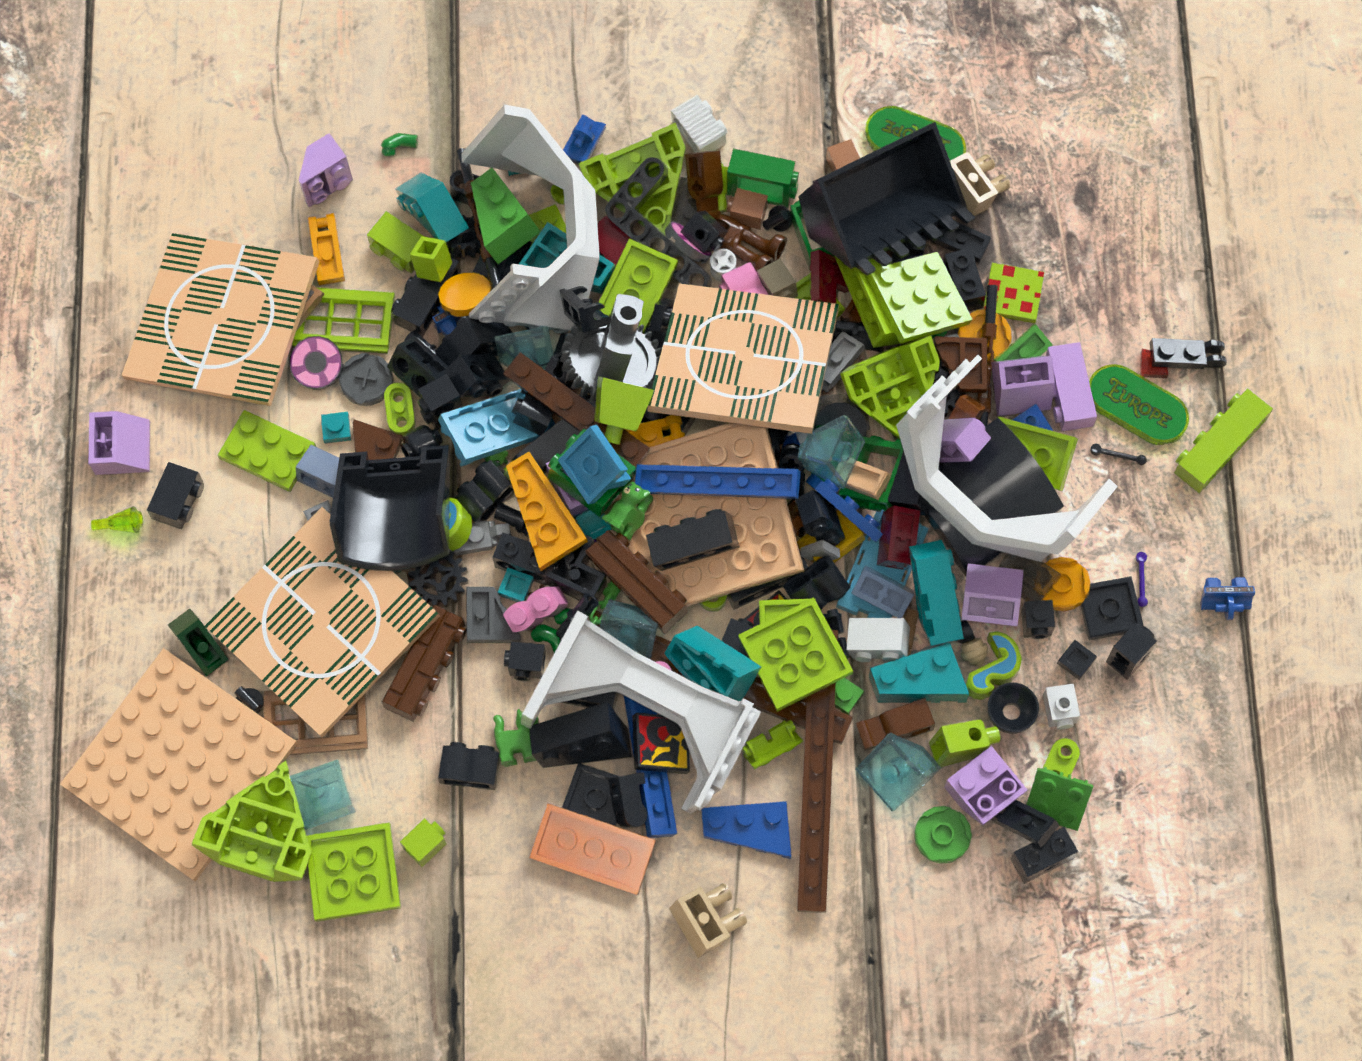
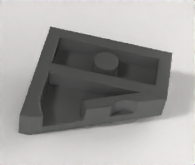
(485, 617)

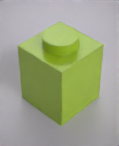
(431, 258)
(424, 841)

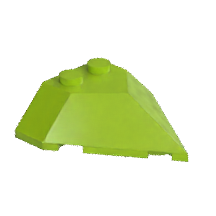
(611, 171)
(892, 381)
(258, 830)

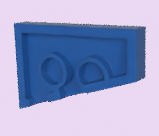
(846, 506)
(751, 826)

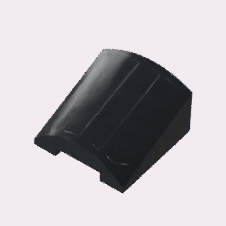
(1002, 484)
(392, 510)

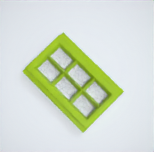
(351, 320)

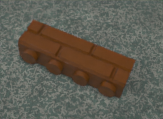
(637, 581)
(423, 664)

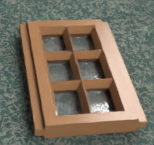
(345, 735)

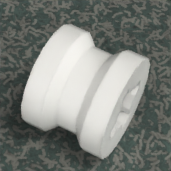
(720, 259)

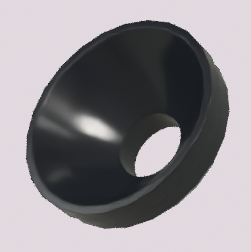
(1019, 696)

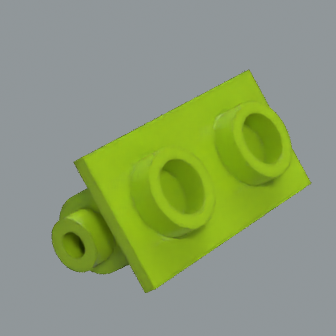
(761, 751)

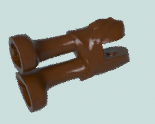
(739, 232)

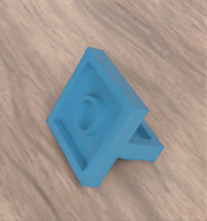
(594, 465)

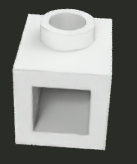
(1061, 706)

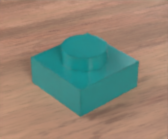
(336, 427)
(592, 524)
(515, 585)

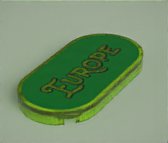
(894, 122)
(1138, 404)

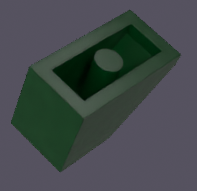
(198, 642)

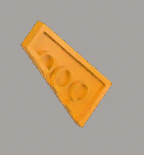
(546, 518)

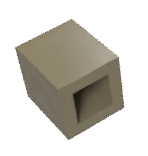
(778, 280)

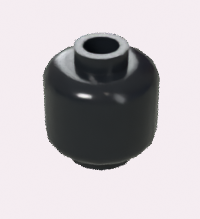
(418, 438)

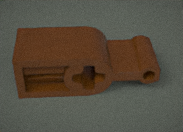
(705, 180)
(902, 721)

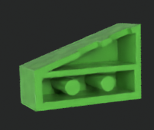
(501, 217)

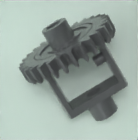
(612, 351)

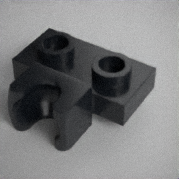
(660, 320)

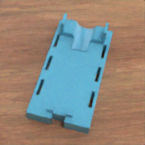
(486, 429)
(852, 603)

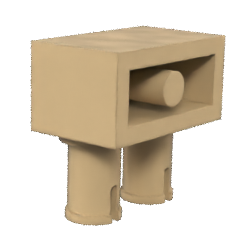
(974, 184)
(700, 920)

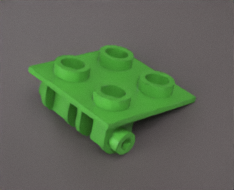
(1060, 797)

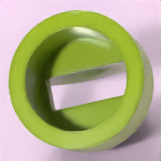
(557, 194)

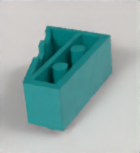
(431, 206)
(551, 244)
(936, 592)
(712, 663)
(922, 675)

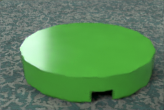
(942, 834)

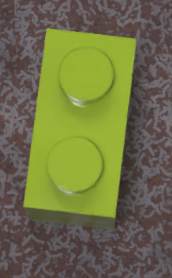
(394, 240)

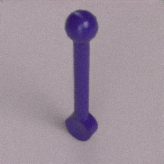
(1141, 558)

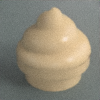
(975, 652)

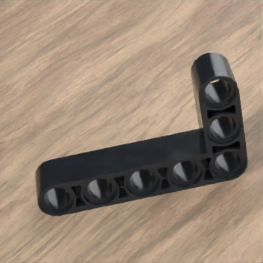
(651, 232)

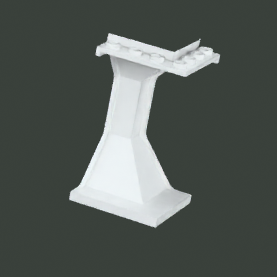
(529, 294)
(1022, 536)
(597, 663)

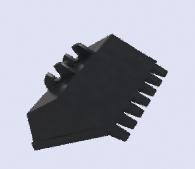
(885, 201)

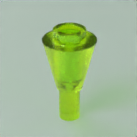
(127, 521)

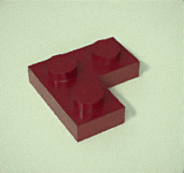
(825, 277)

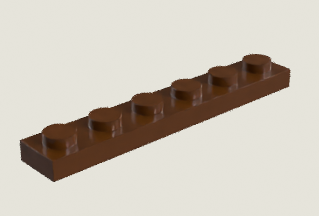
(568, 404)

